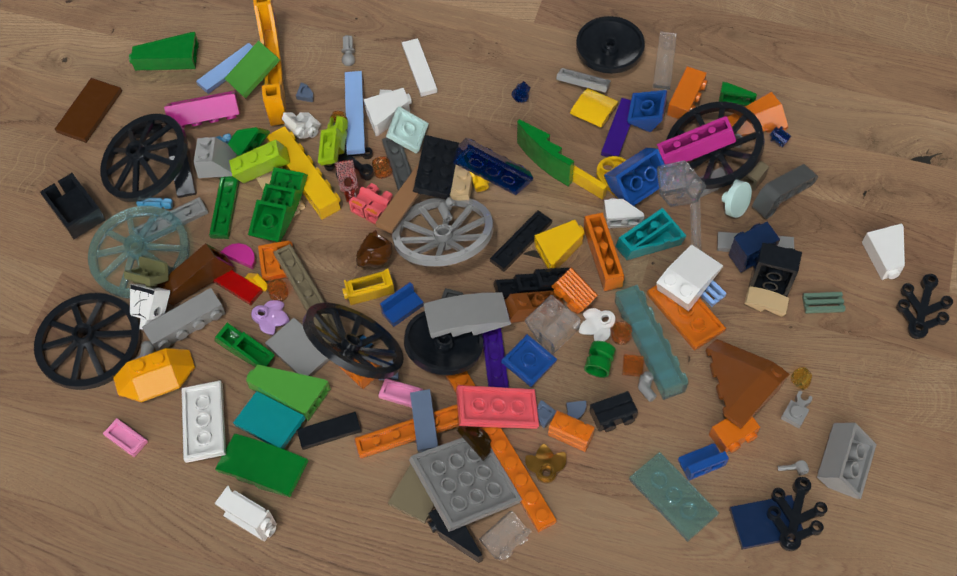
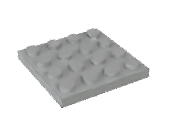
(464, 484)

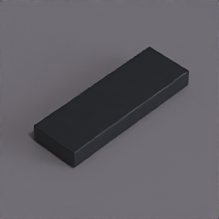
(329, 430)

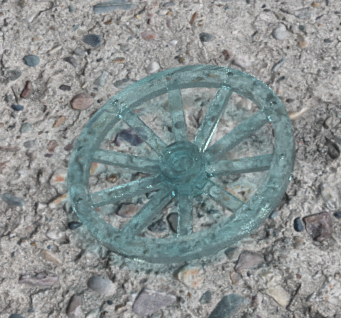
(129, 244)

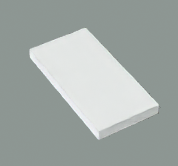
(203, 421)

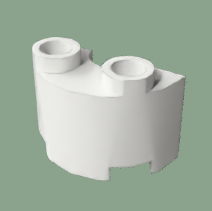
(302, 125)

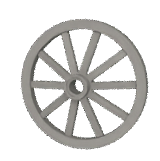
(444, 235)

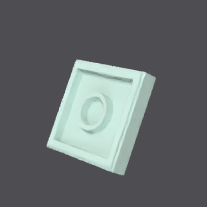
(407, 129)

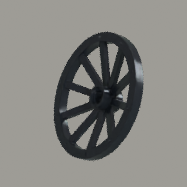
(140, 153)
(720, 154)
(87, 342)
(348, 346)

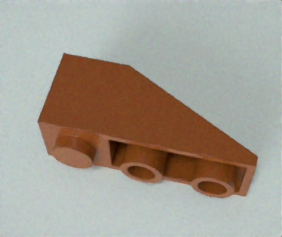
(523, 304)

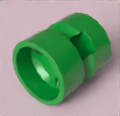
(600, 359)

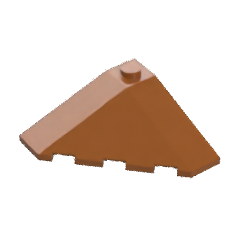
(743, 380)

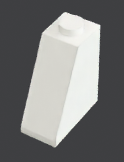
(382, 107)
(886, 250)

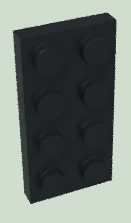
(436, 167)

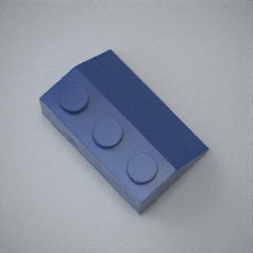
(636, 176)

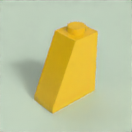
(559, 243)

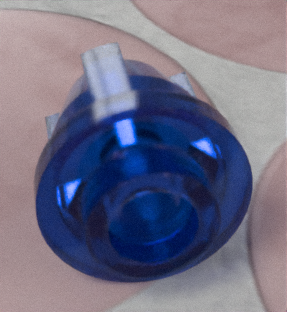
(521, 92)
(780, 136)

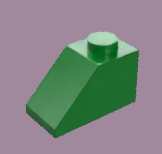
(247, 139)

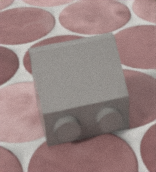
(213, 158)

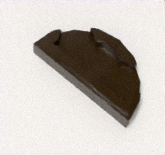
(477, 439)

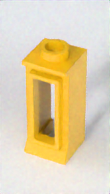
(371, 292)

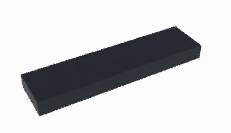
(520, 240)

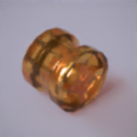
(382, 167)
(276, 285)
(624, 328)

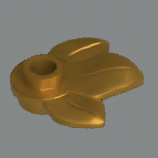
(545, 461)

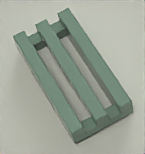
(823, 299)

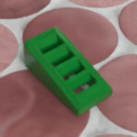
(734, 94)

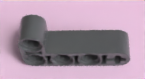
(782, 189)

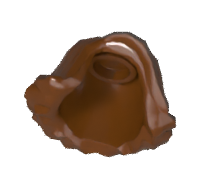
(374, 251)

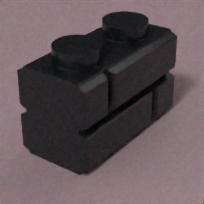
(613, 411)

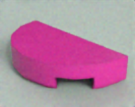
(241, 254)

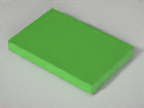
(252, 69)

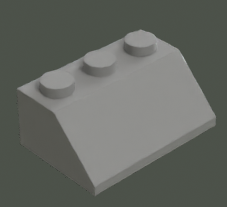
(847, 459)

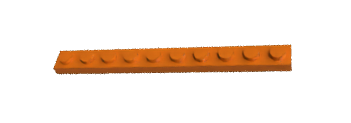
(531, 497)

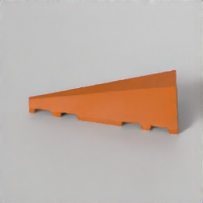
(767, 110)

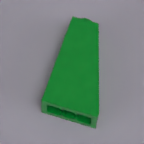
(166, 54)

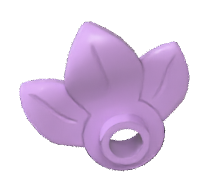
(272, 316)

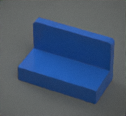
(401, 305)
(702, 461)

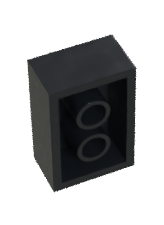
(775, 268)

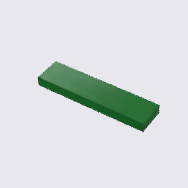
(224, 208)

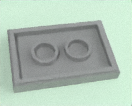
(296, 349)

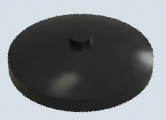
(610, 44)
(443, 353)

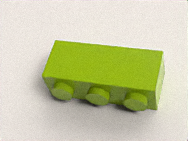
(259, 161)

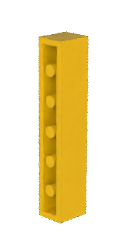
(316, 189)

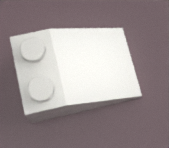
(688, 277)

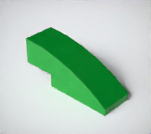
(243, 346)

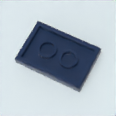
(754, 526)

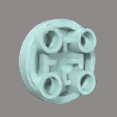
(737, 198)

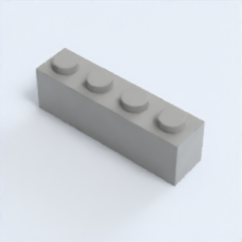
(184, 320)

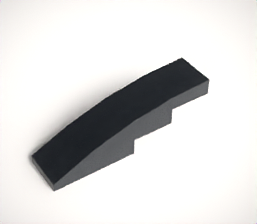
(524, 283)

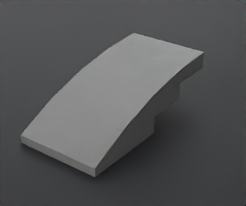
(466, 313)

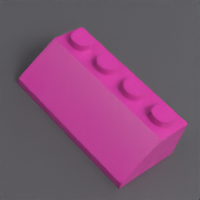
(204, 108)

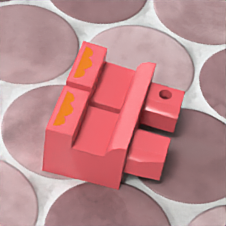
(369, 203)

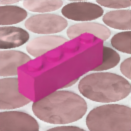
(697, 141)

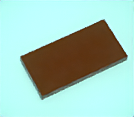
(88, 110)

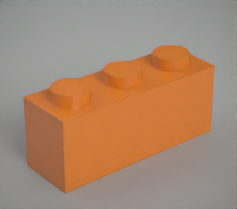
(687, 92)

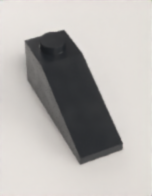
(184, 180)
(458, 538)

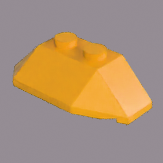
(154, 374)

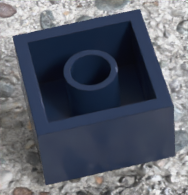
(748, 244)

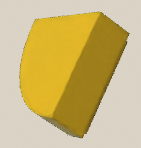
(257, 280)

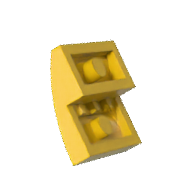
(594, 107)

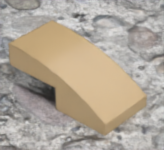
(766, 299)

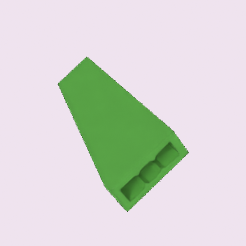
(289, 388)

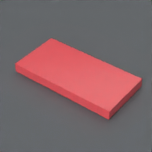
(497, 407)

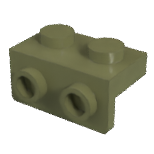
(149, 272)

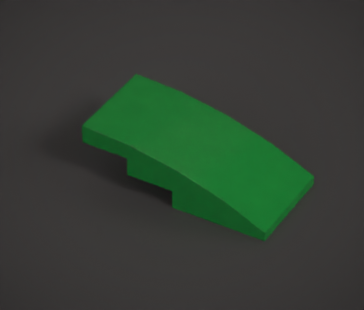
(544, 153)
(278, 204)
(262, 465)

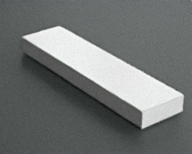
(419, 67)

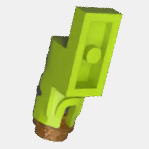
(333, 138)

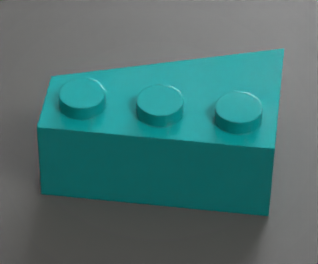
(650, 236)

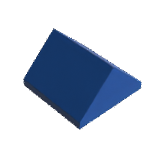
(647, 109)

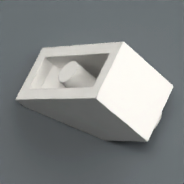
(621, 214)

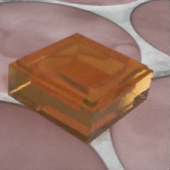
(632, 365)

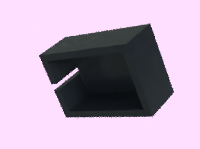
(74, 208)

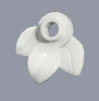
(595, 326)

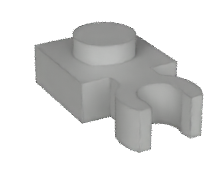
(796, 411)

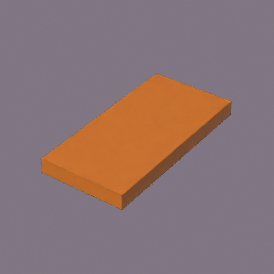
(695, 326)

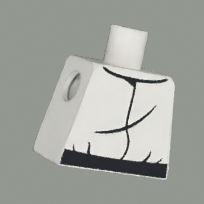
(147, 302)

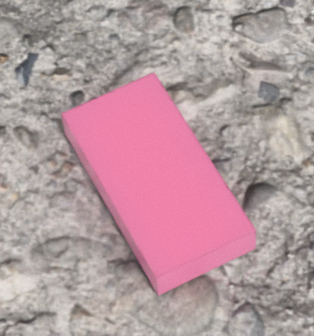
(397, 392)
(125, 437)

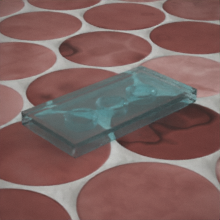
(673, 496)

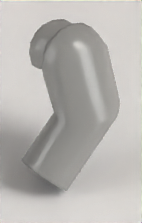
(445, 207)
(146, 348)
(645, 386)

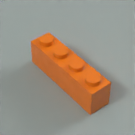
(603, 251)

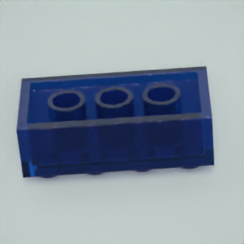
(492, 166)

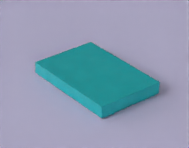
(269, 420)

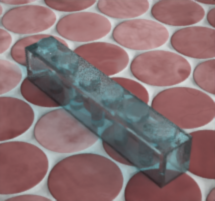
(651, 342)

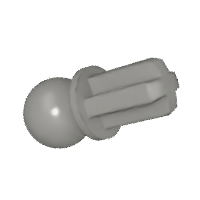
(348, 58)

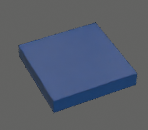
(529, 360)

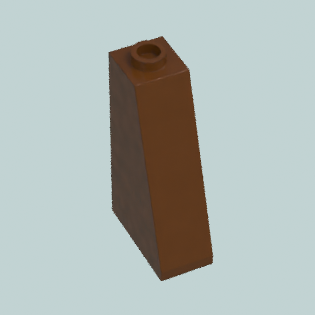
(196, 273)

